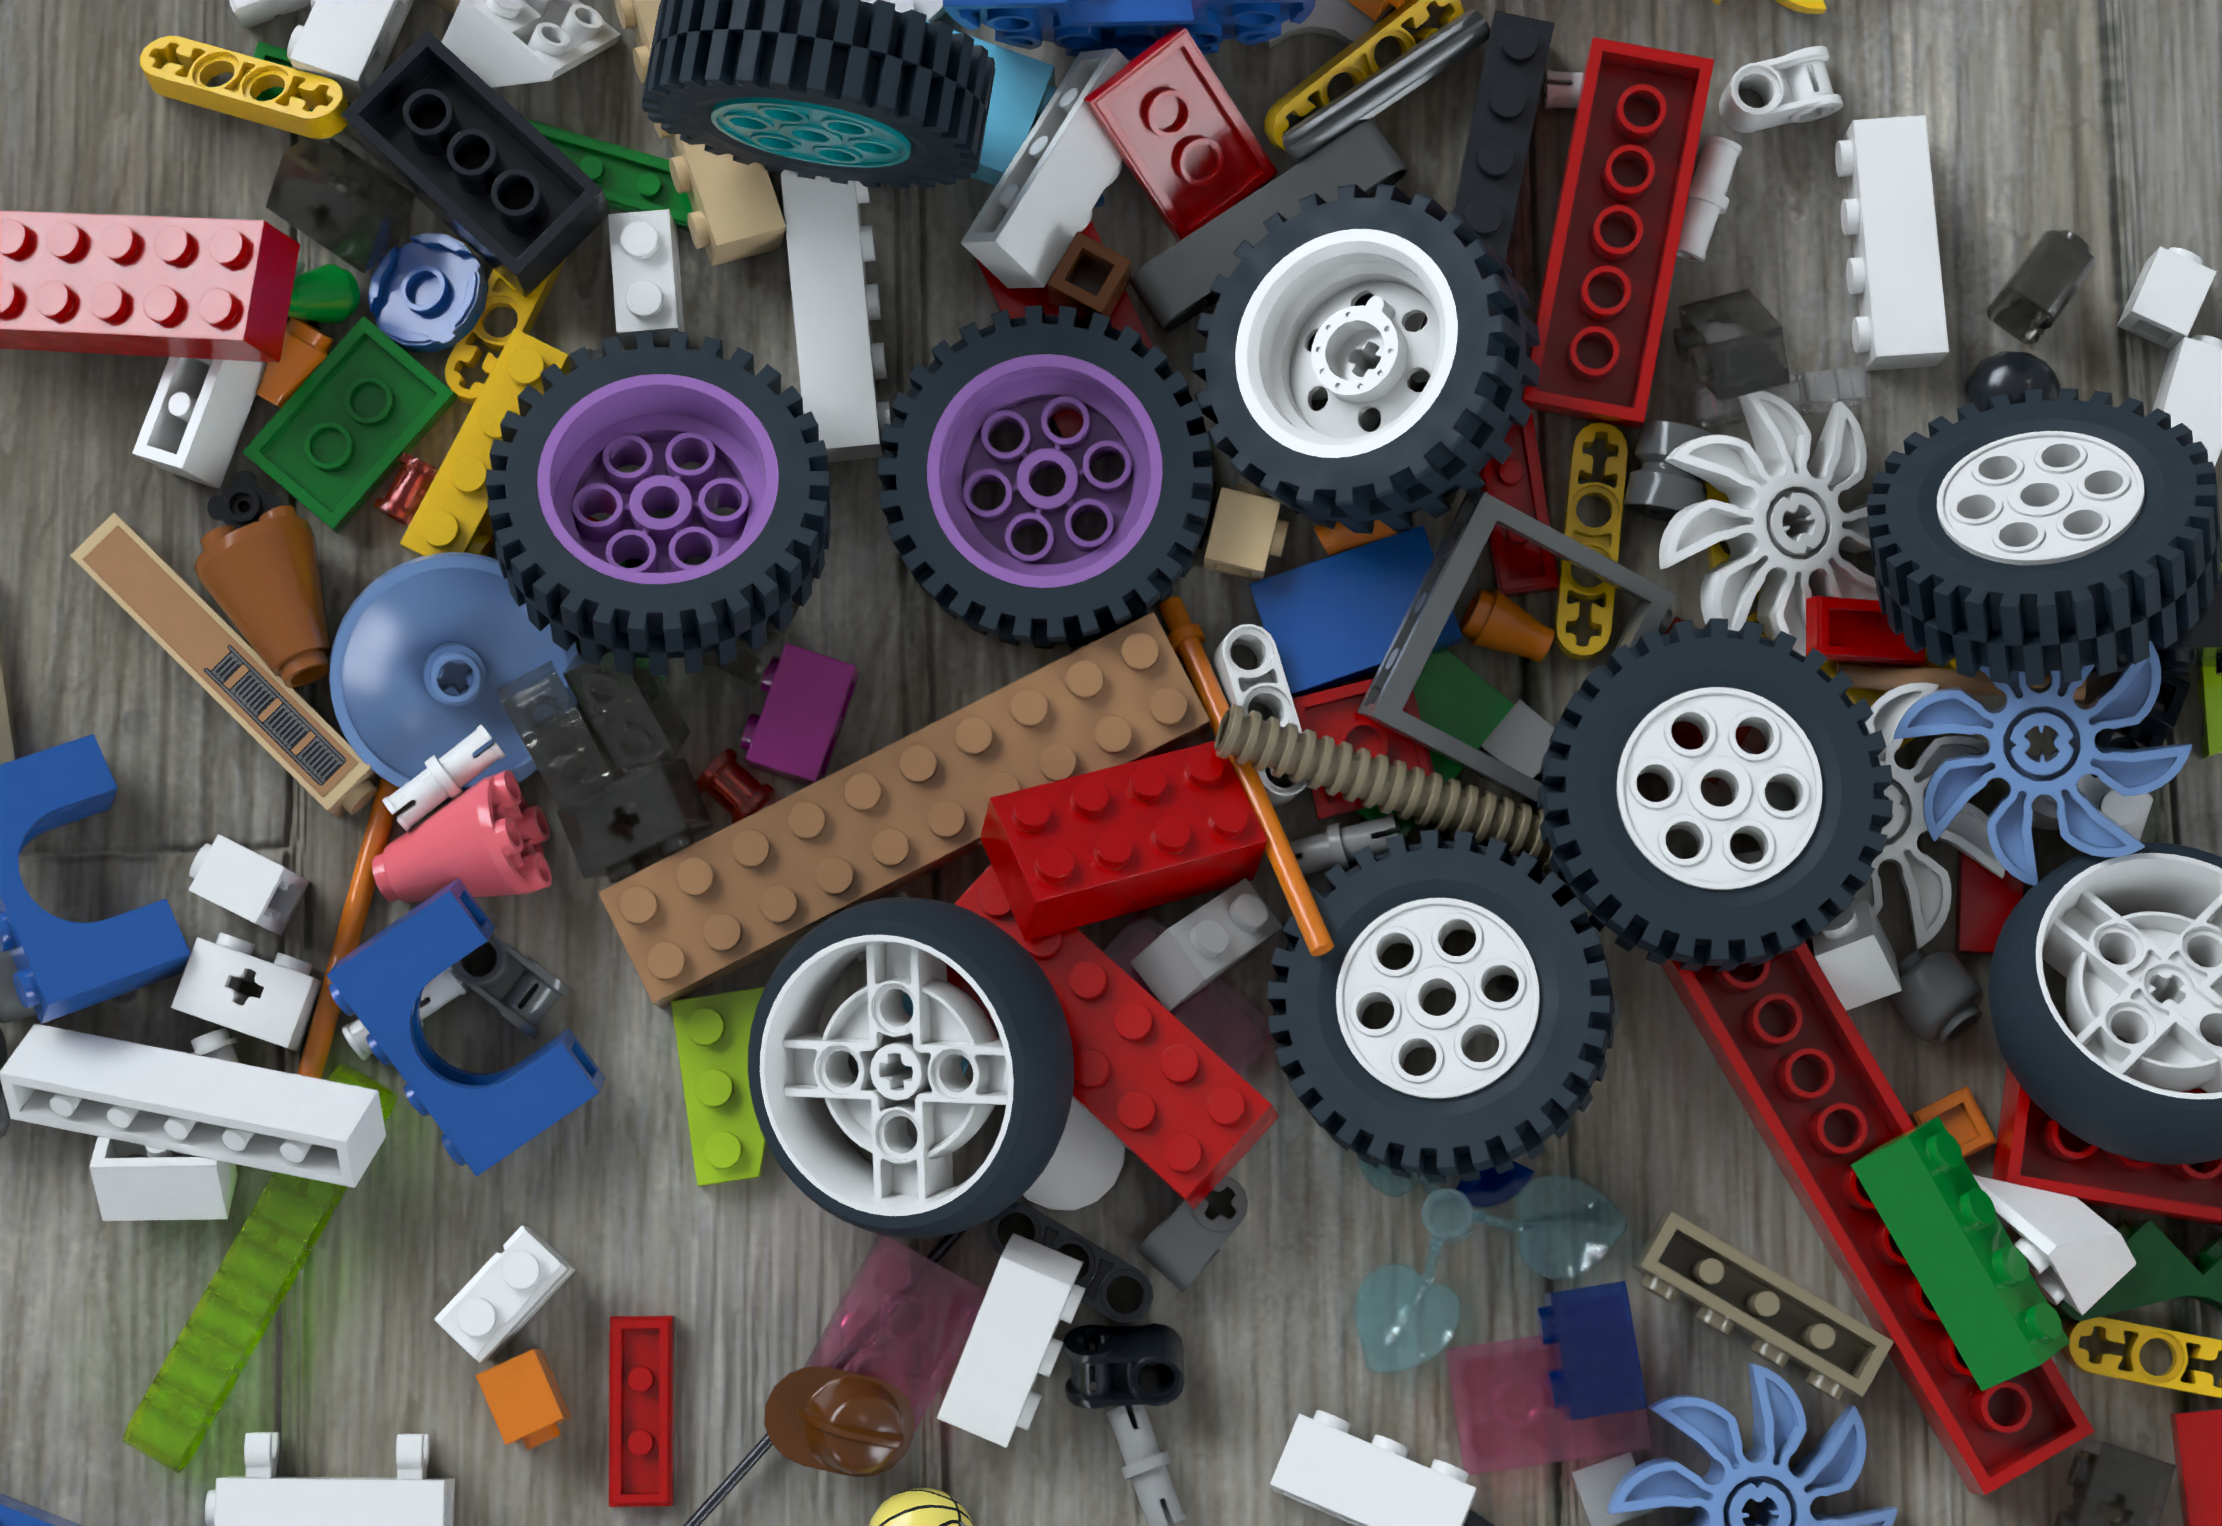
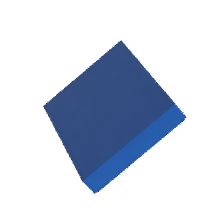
(1344, 610)

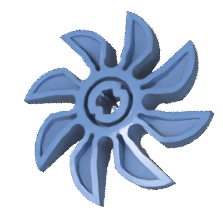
(2057, 775)
(1760, 1473)

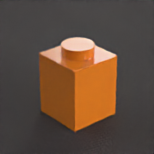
(525, 1399)

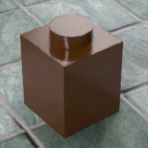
(1089, 278)

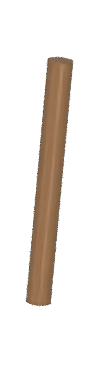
(1889, 677)

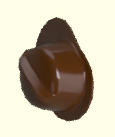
(839, 1421)

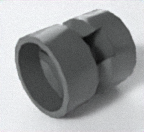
(1659, 487)

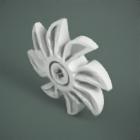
(1764, 495)
(1923, 879)

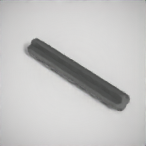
(1387, 85)

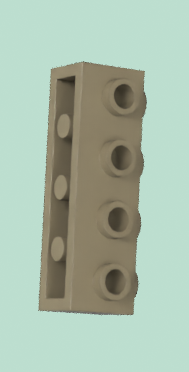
(1761, 1304)

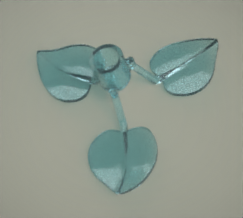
(1411, 1320)

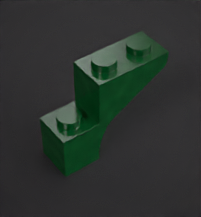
(2159, 1274)

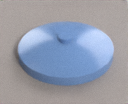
(425, 664)

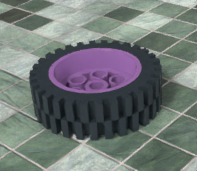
(1022, 377)
(659, 413)

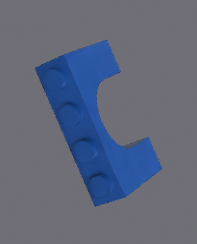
(59, 960)
(478, 1112)

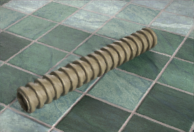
(1379, 782)

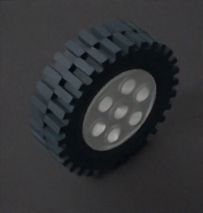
(2045, 535)
(1615, 840)
(1461, 1111)

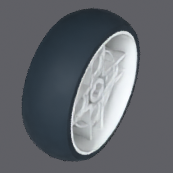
(2153, 997)
(805, 1080)

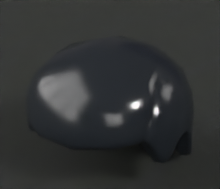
(2011, 375)

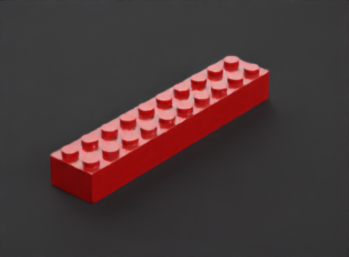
(1818, 1112)

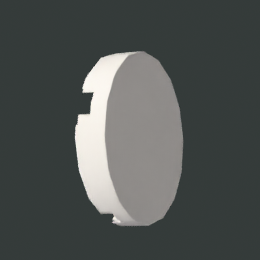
(1081, 1167)

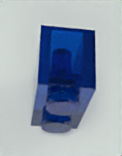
(1592, 1351)

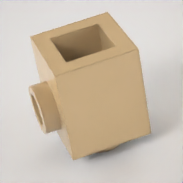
(1244, 533)

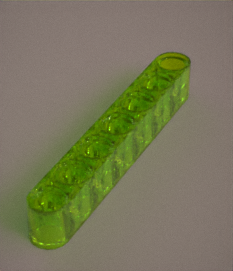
(238, 1307)

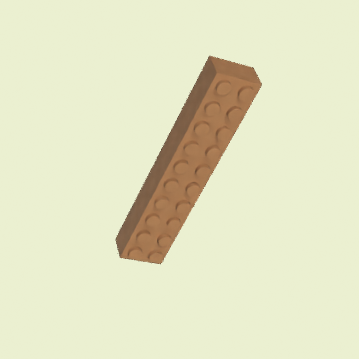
(897, 811)

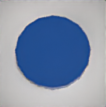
(428, 293)

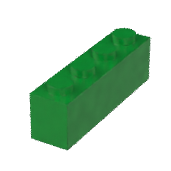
(1961, 1254)

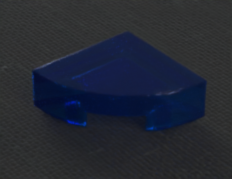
(1496, 1188)

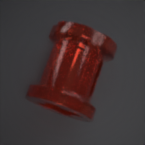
(407, 489)
(733, 786)

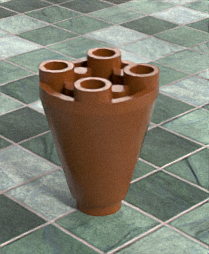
(272, 591)

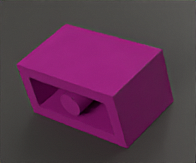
(800, 715)

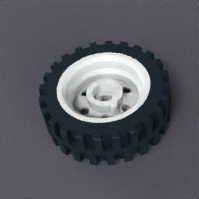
(1307, 283)

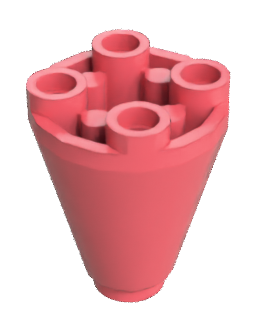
(480, 836)

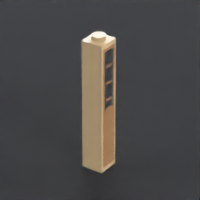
(227, 666)

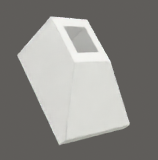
(526, 38)
(2064, 1242)

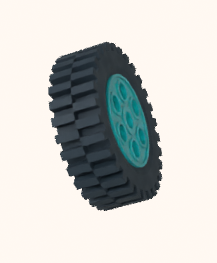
(822, 88)

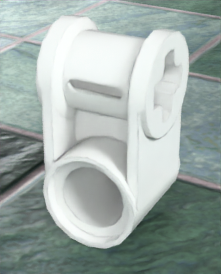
(1792, 90)

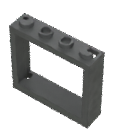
(1436, 601)

